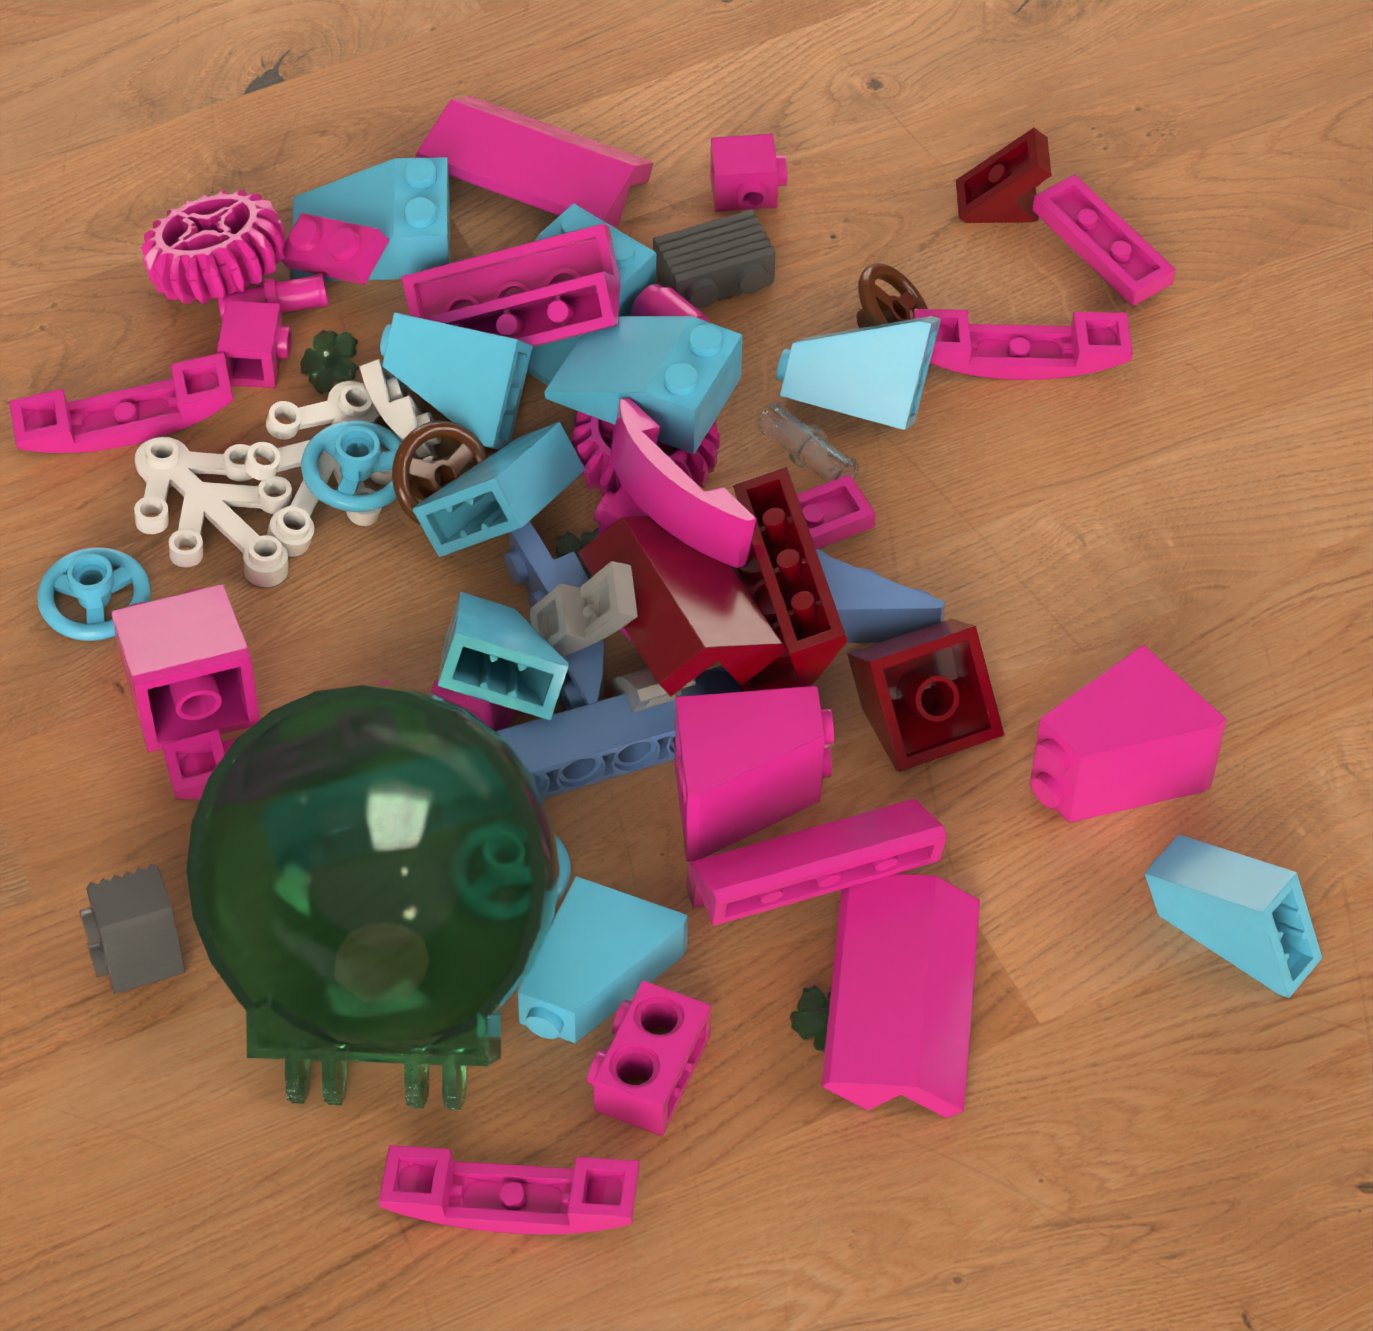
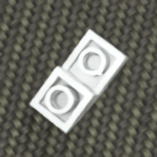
(395, 405)

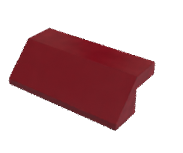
(788, 584)
(686, 606)

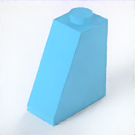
(863, 371)
(460, 372)
(500, 491)
(500, 658)
(1238, 910)
(597, 958)

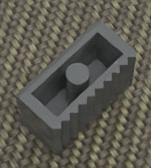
(716, 259)
(132, 930)

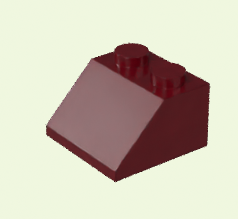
(927, 693)

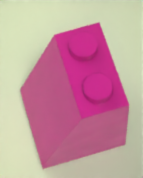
(186, 666)
(1126, 742)
(747, 762)

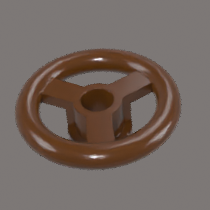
(880, 307)
(422, 470)

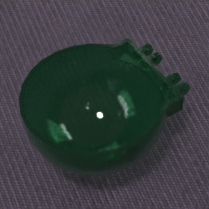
(373, 885)

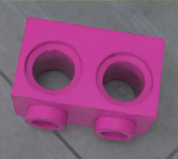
(660, 1059)

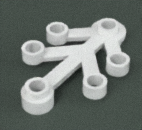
(332, 411)
(168, 464)

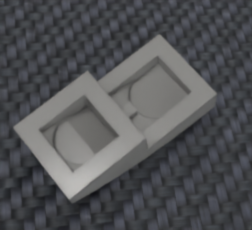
(584, 615)
(644, 691)

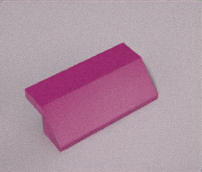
(533, 160)
(526, 291)
(815, 861)
(902, 993)

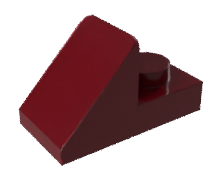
(1006, 182)

